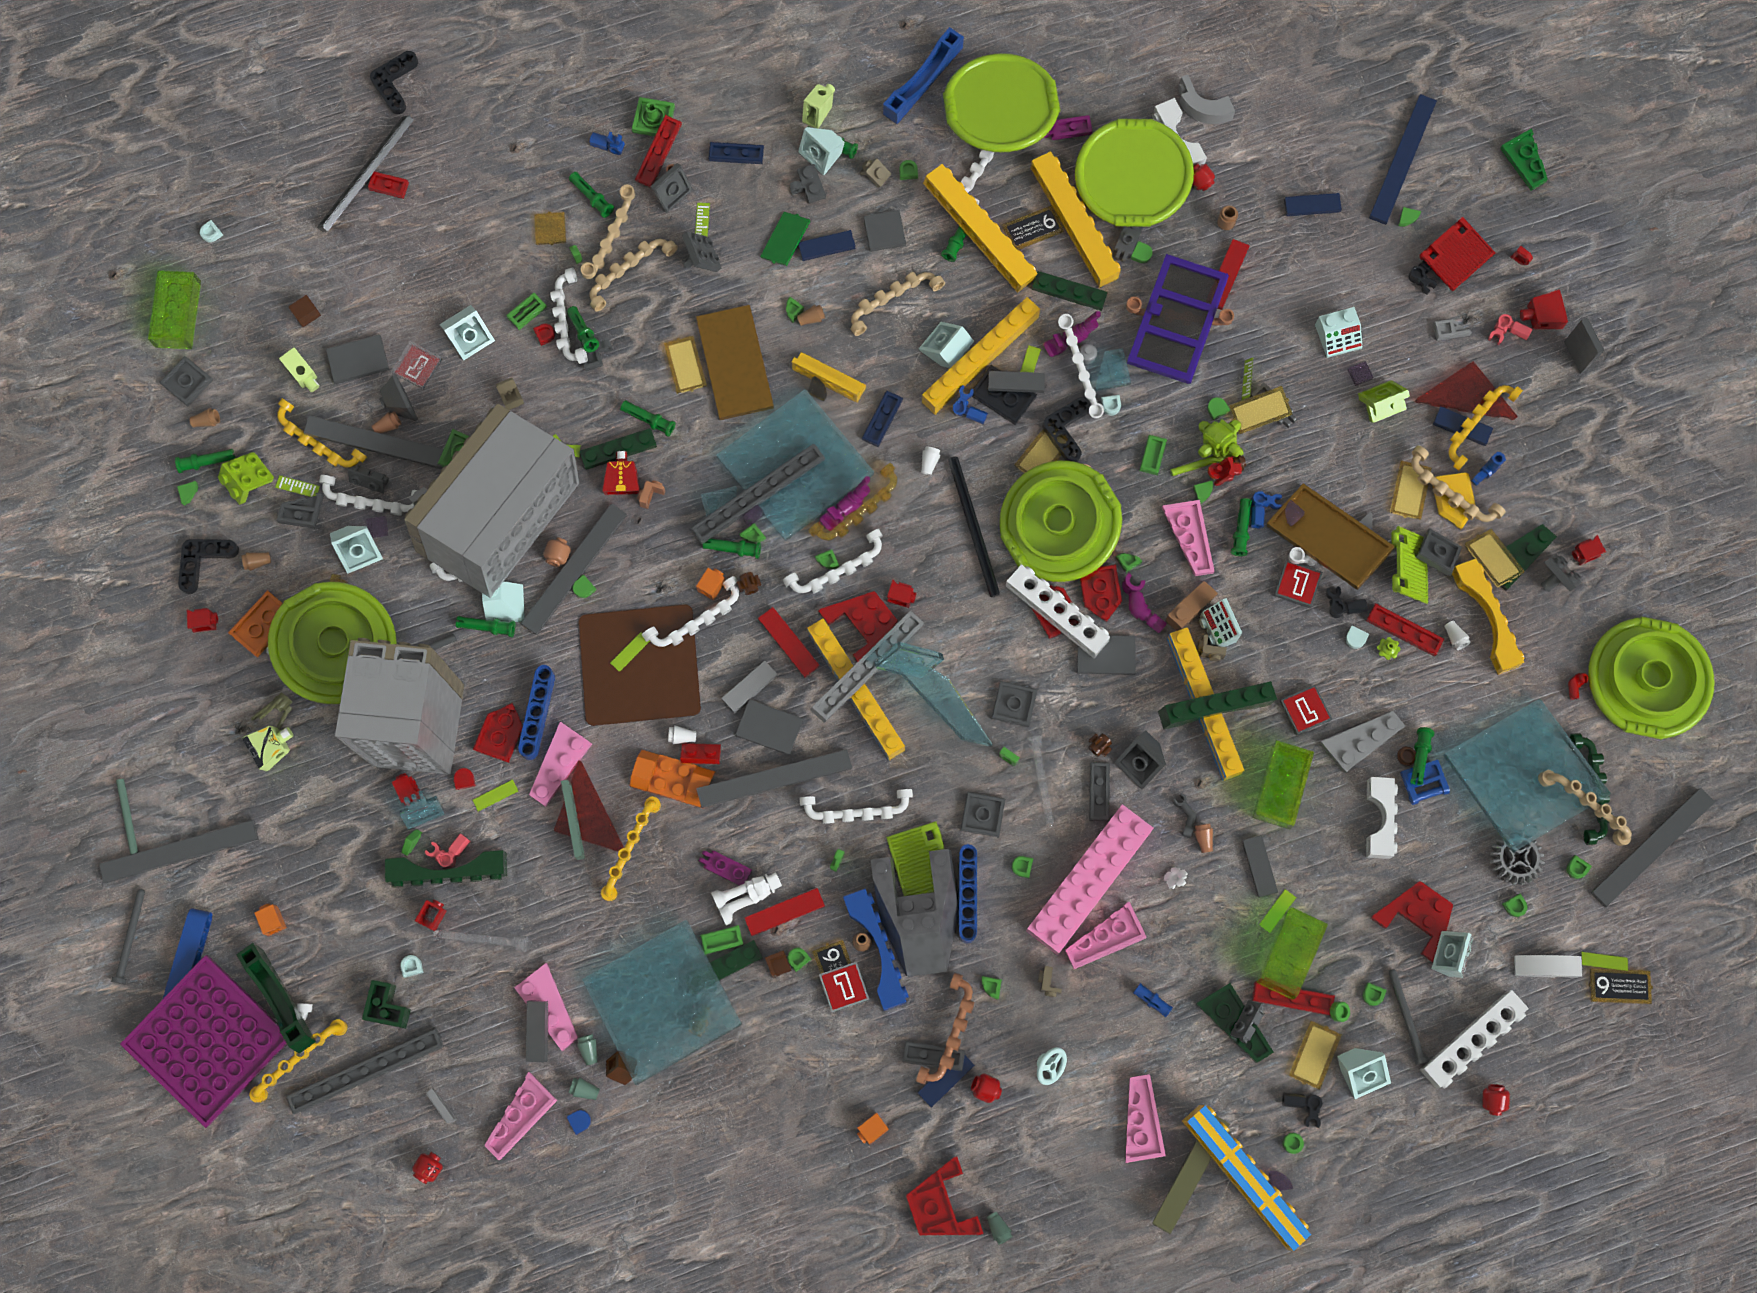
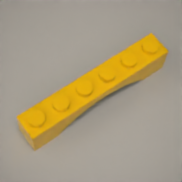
(1471, 580)

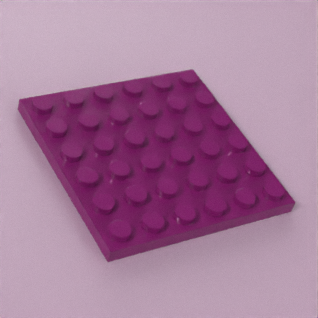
(205, 1041)

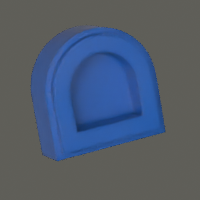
(579, 1121)

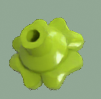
(1388, 648)

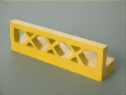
(829, 376)

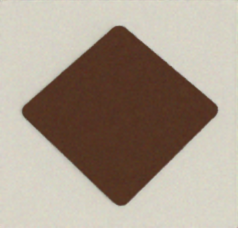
(654, 683)

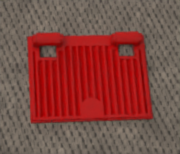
(1457, 254)

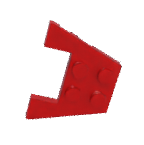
(867, 615)
(1423, 909)
(933, 1208)

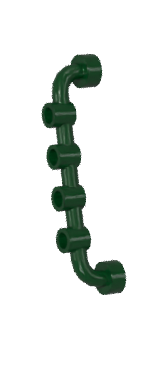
(1594, 759)

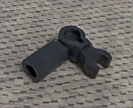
(1418, 275)
(1338, 608)
(1312, 1102)

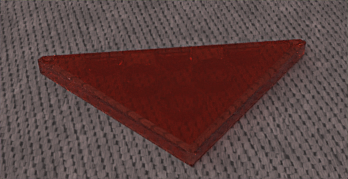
(1464, 392)
(592, 816)

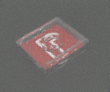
(416, 365)

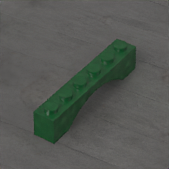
(1206, 706)
(487, 865)
(288, 1017)

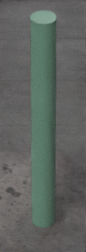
(127, 816)

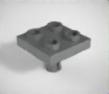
(700, 252)
(1561, 573)

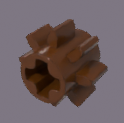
(748, 583)
(1100, 745)

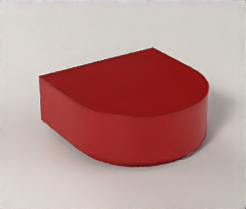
(1522, 256)
(544, 333)
(464, 779)

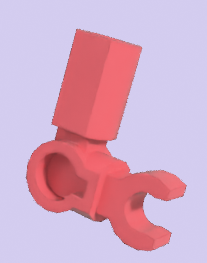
(1505, 323)
(447, 859)

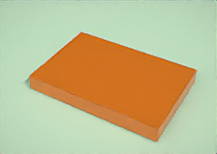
(254, 626)

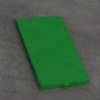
(785, 238)

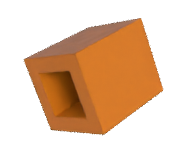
(711, 583)
(270, 919)
(872, 1129)

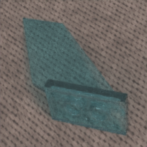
(917, 669)

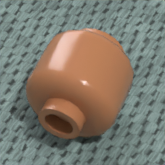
(556, 552)

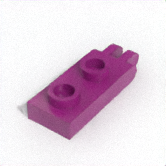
(1070, 128)
(725, 867)

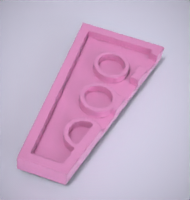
(559, 762)
(1143, 1126)

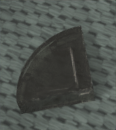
(817, 389)

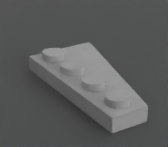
(1357, 743)

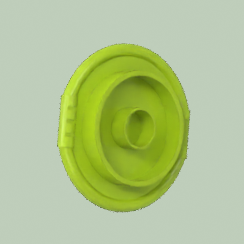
(1001, 102)
(1134, 172)
(1061, 520)
(314, 634)
(1651, 677)

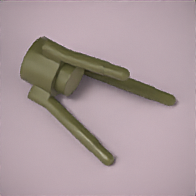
(280, 703)

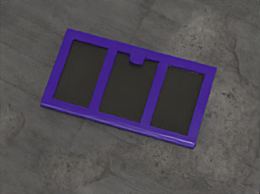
(1178, 319)

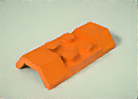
(669, 777)

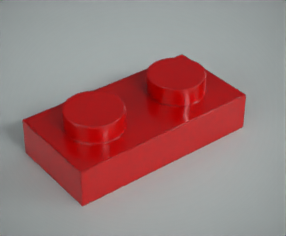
(388, 185)
(700, 753)

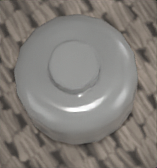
(1089, 353)

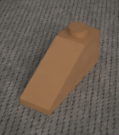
(1191, 606)

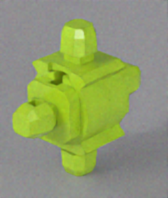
(1219, 438)

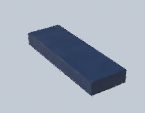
(736, 153)
(1312, 204)
(826, 245)
(882, 419)
(1452, 422)
(934, 1091)

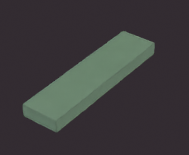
(572, 819)

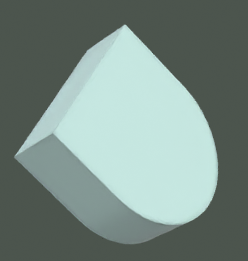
(210, 232)
(1111, 404)
(1356, 638)
(411, 966)

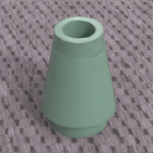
(588, 1049)
(583, 1089)
(999, 1229)

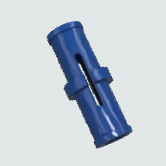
(1153, 1000)

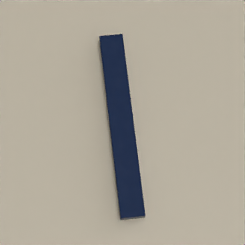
(1402, 159)

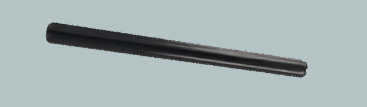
(974, 527)

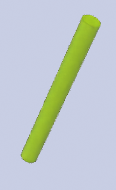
(1198, 464)

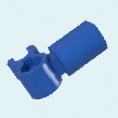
(609, 142)
(960, 407)
(1489, 468)
(1259, 501)

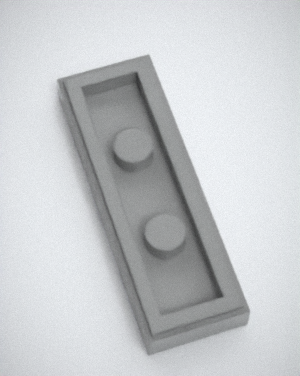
(749, 686)

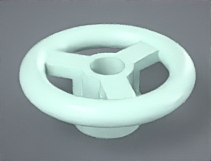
(1049, 1064)

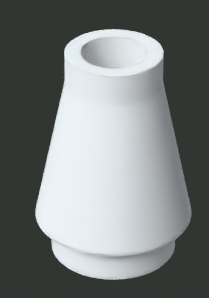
(929, 460)
(1457, 636)
(681, 735)

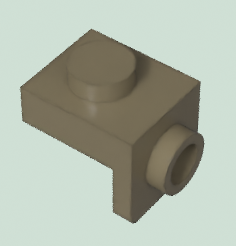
(875, 171)
(509, 393)
(1214, 653)
(1045, 979)

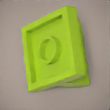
(1384, 400)

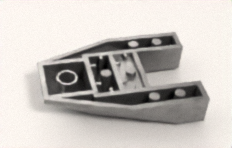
(919, 924)

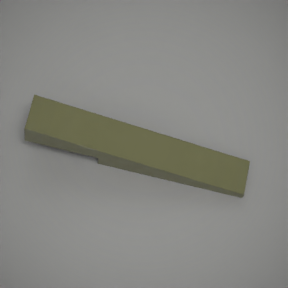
(1183, 1186)

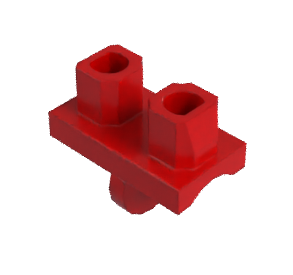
(1224, 470)

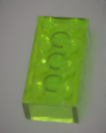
(174, 310)
(1283, 785)
(1292, 953)

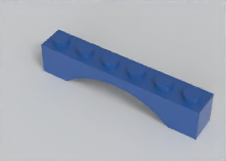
(906, 96)
(889, 989)

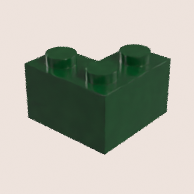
(380, 1008)

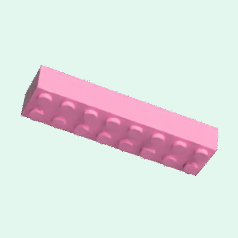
(1089, 879)

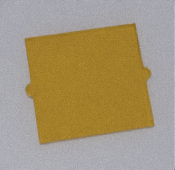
(550, 228)

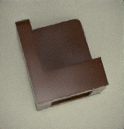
(304, 311)
(778, 964)
(617, 1069)

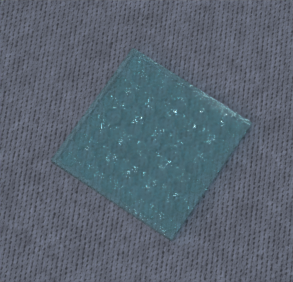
(780, 439)
(1503, 773)
(661, 1002)

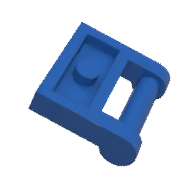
(1432, 773)

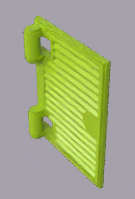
(1409, 567)
(912, 858)

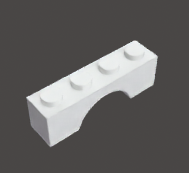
(1170, 115)
(1382, 793)

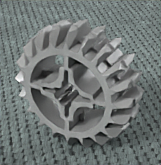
(1523, 863)

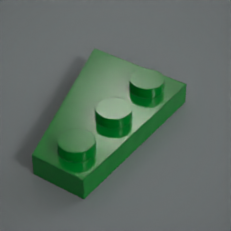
(1525, 159)

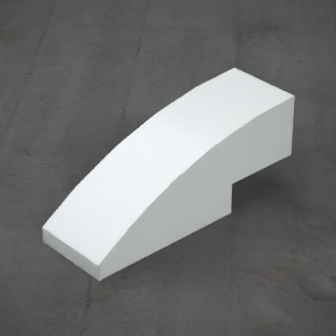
(1548, 966)

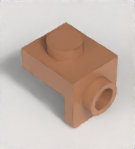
(646, 494)

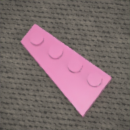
(1190, 531)
(1106, 938)
(542, 987)
(526, 1109)

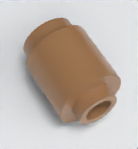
(1227, 217)

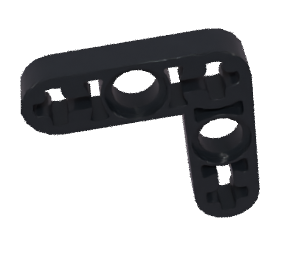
(388, 77)
(1061, 423)
(198, 553)

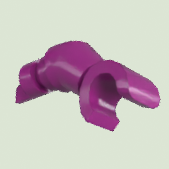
(1080, 330)
(846, 506)
(1138, 607)

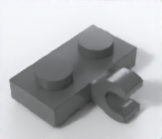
(809, 183)
(594, 358)

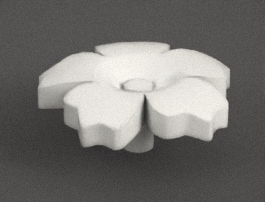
(1175, 877)

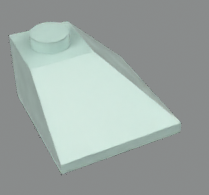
(821, 148)
(355, 547)
(505, 603)
(1364, 1071)

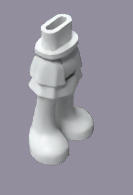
(757, 889)

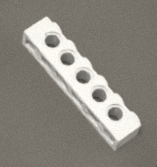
(1060, 621)
(1433, 1069)

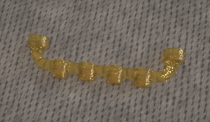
(856, 517)

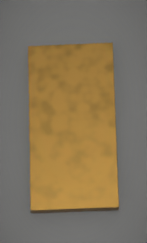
(735, 362)
(1332, 537)

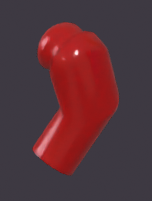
(1575, 683)

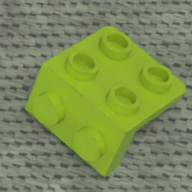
(244, 475)

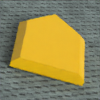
(1458, 483)

